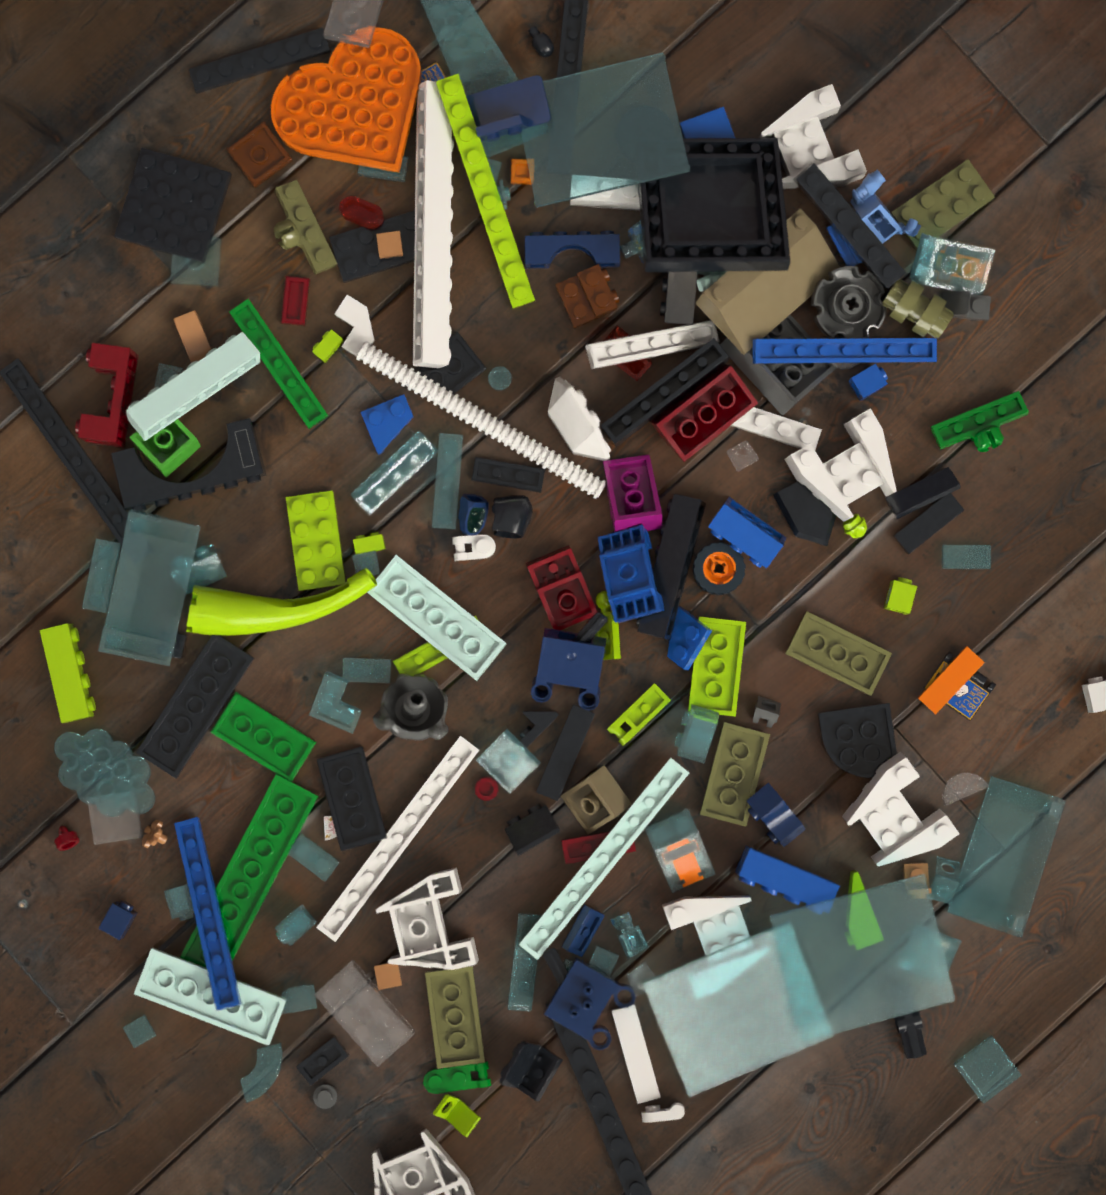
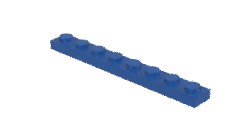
(844, 350)
(207, 914)

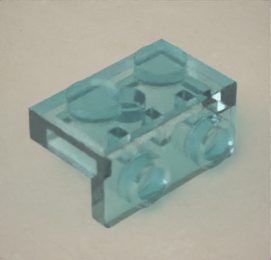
(205, 568)

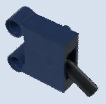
(572, 661)

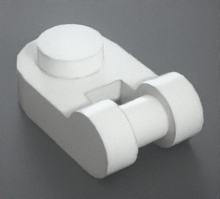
(482, 547)
(655, 1114)

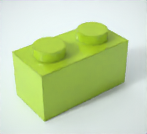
(329, 344)
(367, 544)

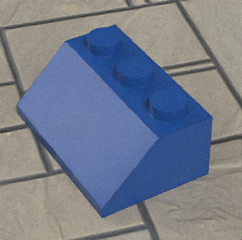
(747, 533)

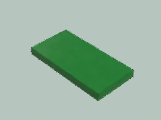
(263, 737)

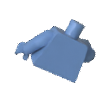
(875, 213)

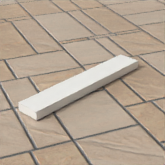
(651, 344)

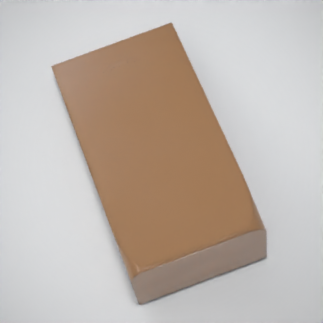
(192, 335)

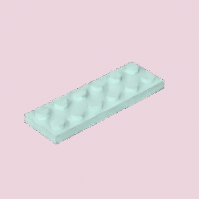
(436, 618)
(188, 990)

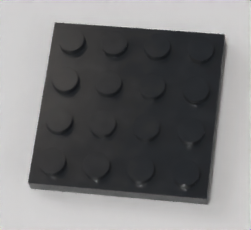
(173, 205)

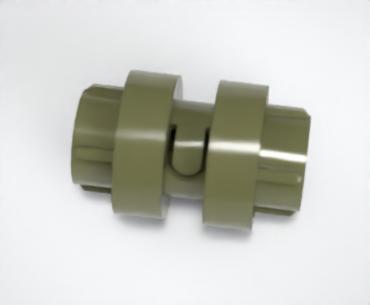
(929, 315)

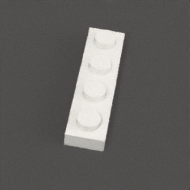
(778, 428)

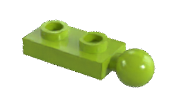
(609, 630)

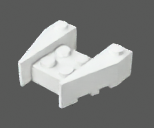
(804, 141)
(849, 473)
(891, 817)
(715, 919)
(421, 925)
(420, 1172)

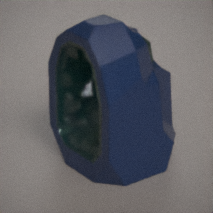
(472, 514)

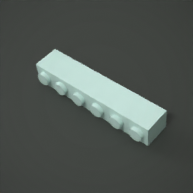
(193, 385)

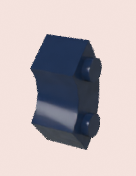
(775, 815)

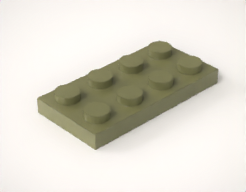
(945, 202)
(838, 653)
(734, 774)
(455, 1017)

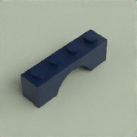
(542, 248)

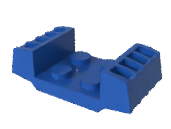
(629, 574)

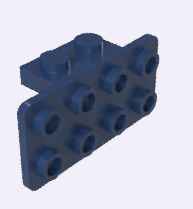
(509, 108)

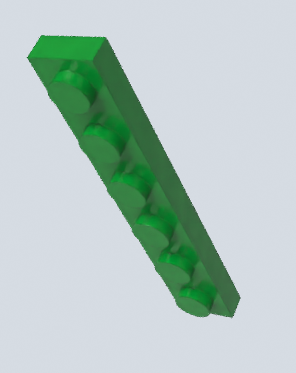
(279, 364)

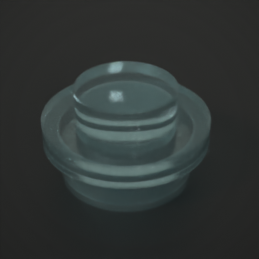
(499, 378)

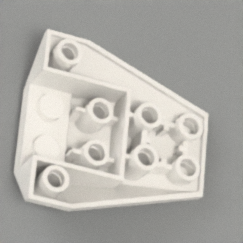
(576, 423)

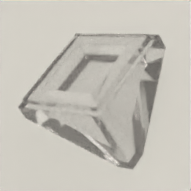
(742, 456)
(639, 975)

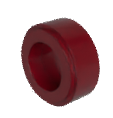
(486, 788)

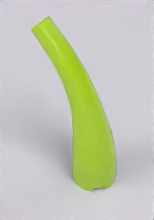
(237, 613)

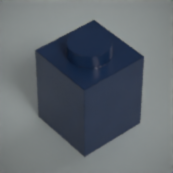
(118, 919)

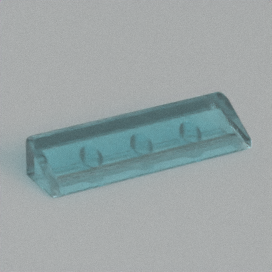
(394, 472)
(523, 968)

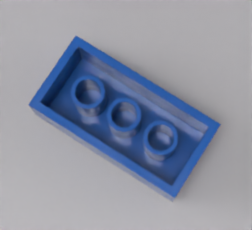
(784, 878)

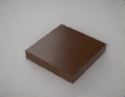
(259, 154)

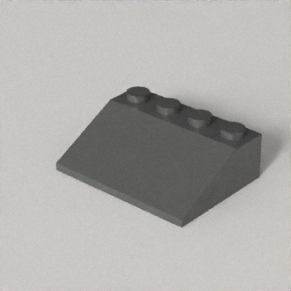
(781, 382)

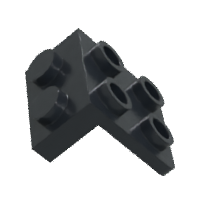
(530, 1069)

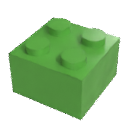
(167, 447)

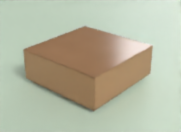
(389, 244)
(387, 976)

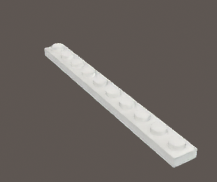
(398, 838)

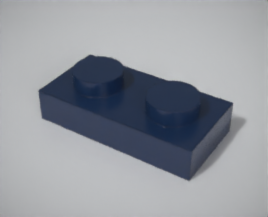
(583, 931)

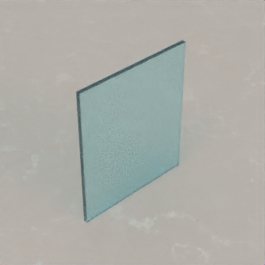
(605, 132)
(862, 958)
(727, 1013)

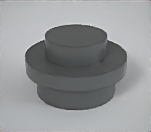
(325, 1096)

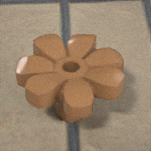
(154, 834)

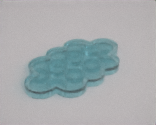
(104, 773)

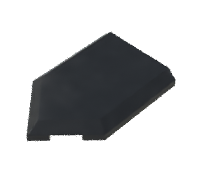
(462, 367)
(806, 514)

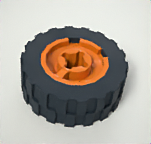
(705, 564)

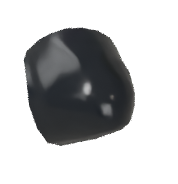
(511, 516)

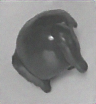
(413, 708)

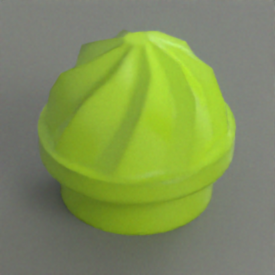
(855, 526)

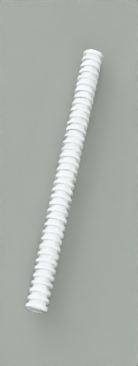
(479, 419)

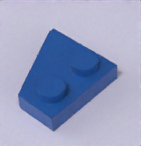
(387, 421)
(687, 639)

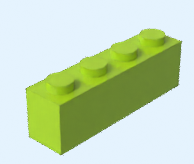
(67, 672)

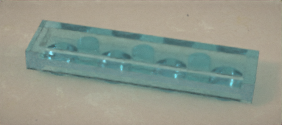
(447, 481)

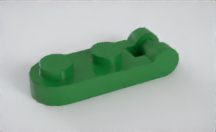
(456, 1078)

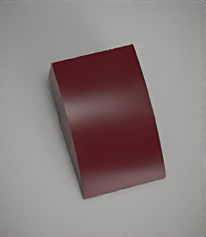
(561, 588)

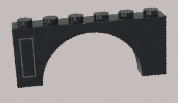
(239, 463)

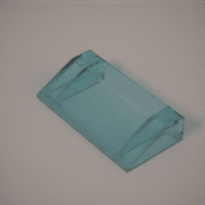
(149, 588)
(1006, 856)

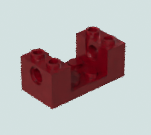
(122, 364)

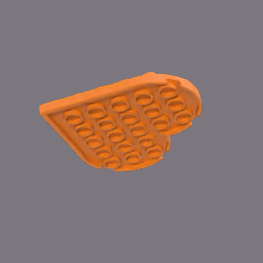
(354, 105)

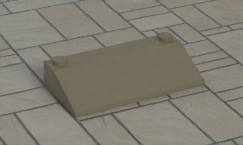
(756, 302)

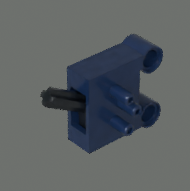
(582, 997)

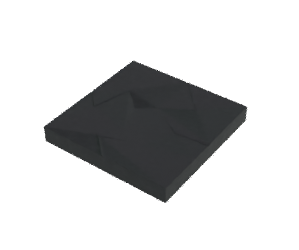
(720, 212)

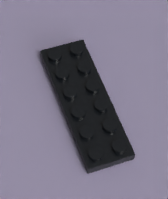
(195, 705)

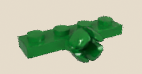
(981, 423)

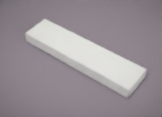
(636, 1054)

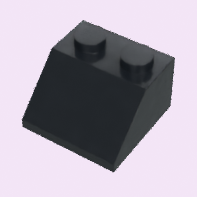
(531, 829)

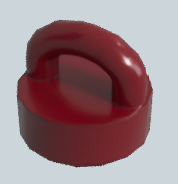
(66, 839)

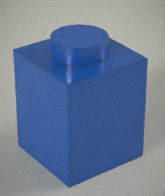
(868, 381)

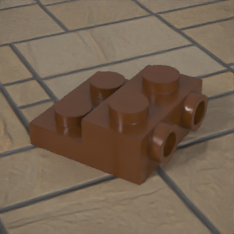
(587, 296)

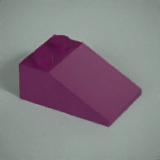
(632, 493)

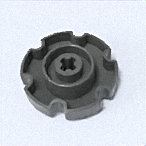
(861, 292)

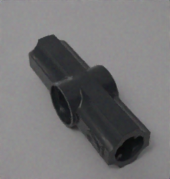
(909, 1028)

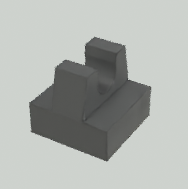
(767, 710)

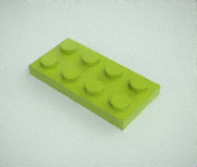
(316, 540)
(718, 667)

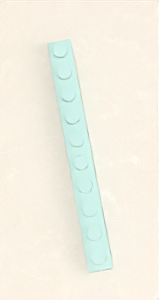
(604, 858)

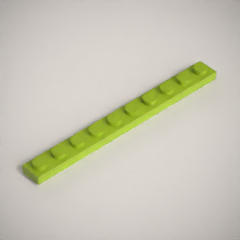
(485, 191)

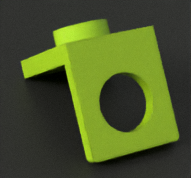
(457, 1114)

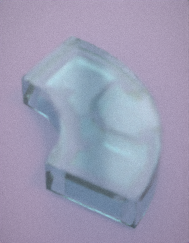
(265, 1072)

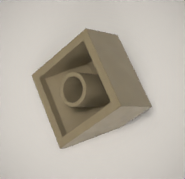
(596, 800)

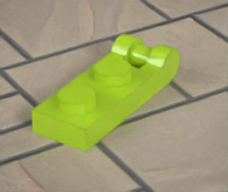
(639, 713)

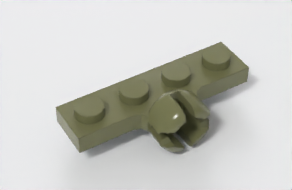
(302, 228)

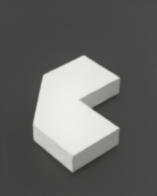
(358, 317)

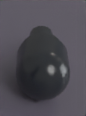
(541, 43)

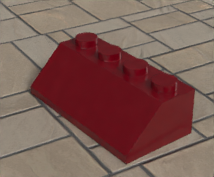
(704, 412)

